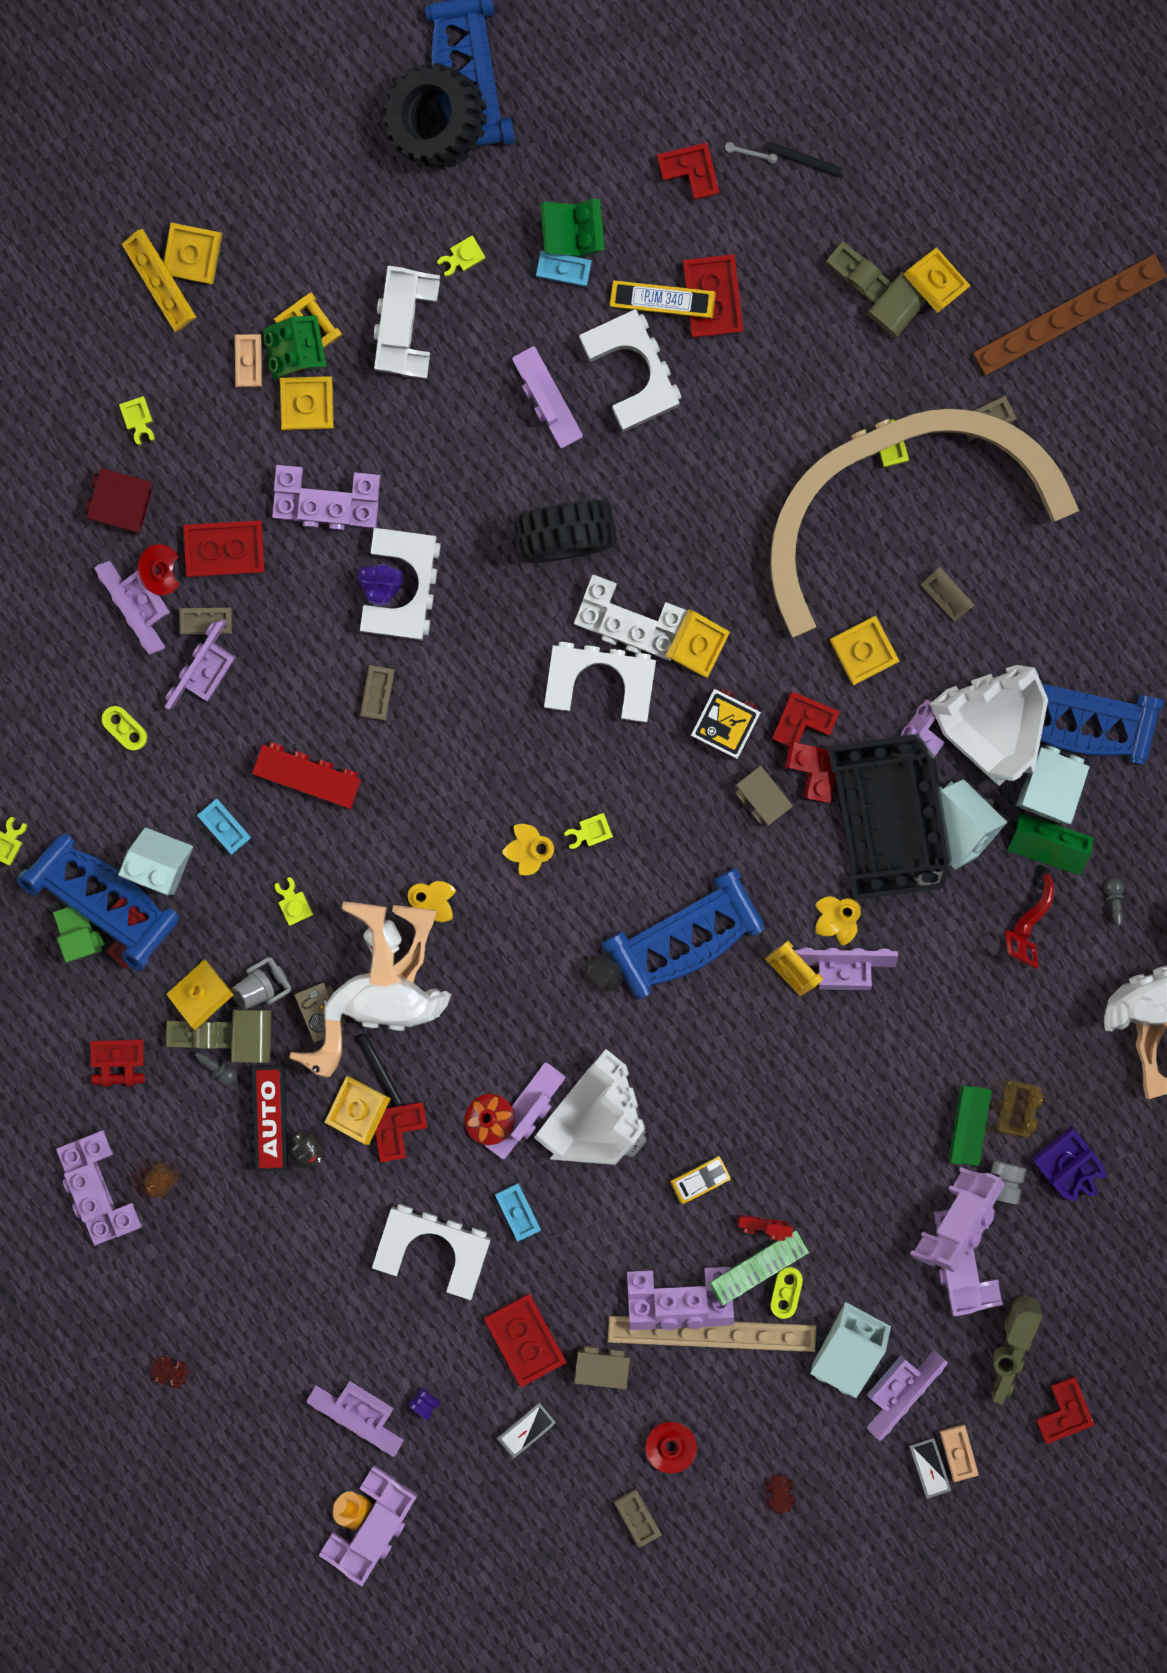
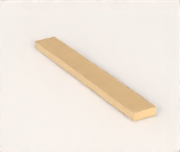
(740, 1335)

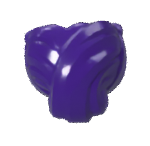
(380, 583)

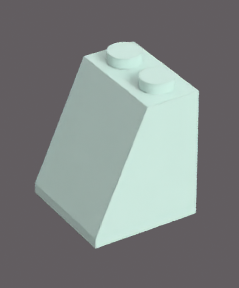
(1054, 786)
(969, 822)
(156, 861)
(851, 1350)

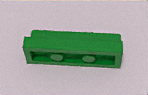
(1051, 844)
(970, 1125)

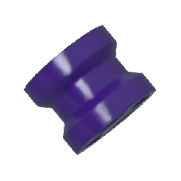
(424, 1403)

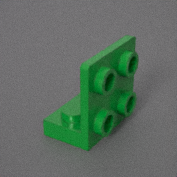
(572, 228)
(294, 346)

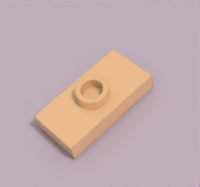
(248, 361)
(959, 1453)

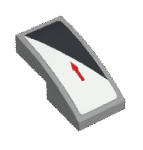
(526, 1430)
(930, 1468)

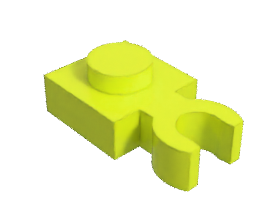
(465, 255)
(137, 416)
(894, 455)
(593, 831)
(8, 842)
(295, 905)

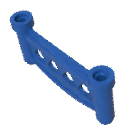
(470, 17)
(1137, 720)
(139, 938)
(632, 954)

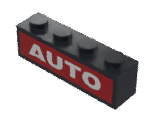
(269, 1118)

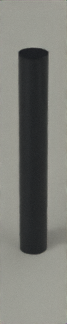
(803, 159)
(380, 1070)

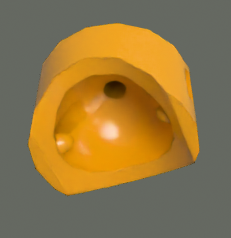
(351, 1510)

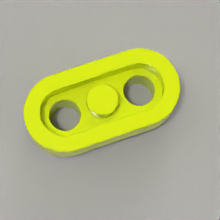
(125, 728)
(786, 1292)

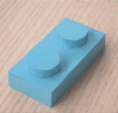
(564, 269)
(224, 826)
(518, 1212)

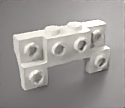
(397, 320)
(624, 625)

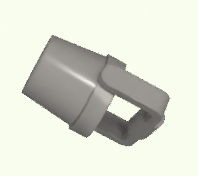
(257, 987)

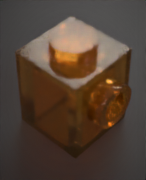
(161, 1180)

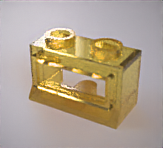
(1034, 1101)

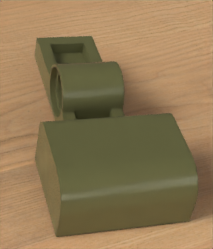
(893, 302)
(246, 1035)
(1020, 1329)

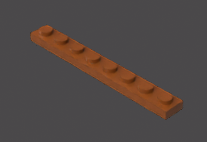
(1069, 315)

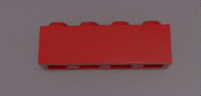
(307, 776)

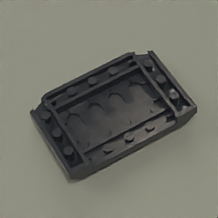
(892, 816)

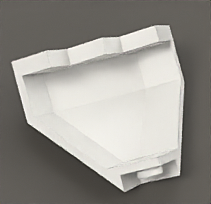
(996, 721)
(596, 1117)

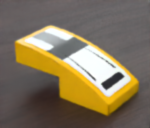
(700, 1180)

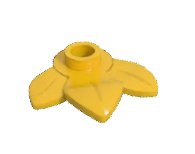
(524, 849)
(436, 898)
(835, 921)

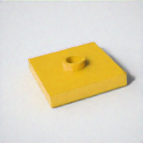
(192, 253)
(936, 280)
(306, 403)
(697, 643)
(864, 650)
(199, 994)
(357, 1110)

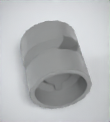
(1011, 1176)

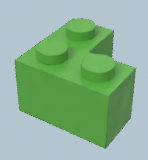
(77, 935)

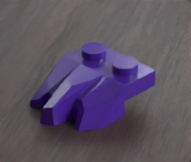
(1070, 1165)

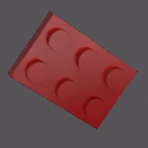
(715, 275)
(224, 548)
(525, 1340)

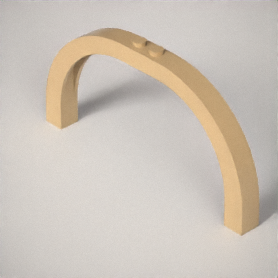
(1021, 447)

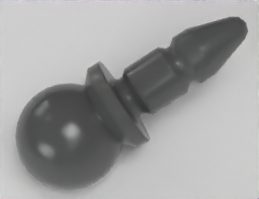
(1114, 889)
(225, 1074)

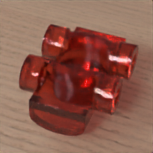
(176, 1373)
(781, 1499)

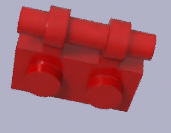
(116, 1054)

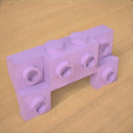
(324, 506)
(90, 1190)
(964, 1221)
(963, 1285)
(675, 1306)
(371, 1541)

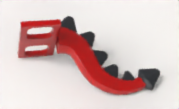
(1027, 920)

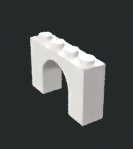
(630, 333)
(410, 619)
(635, 672)
(468, 1246)

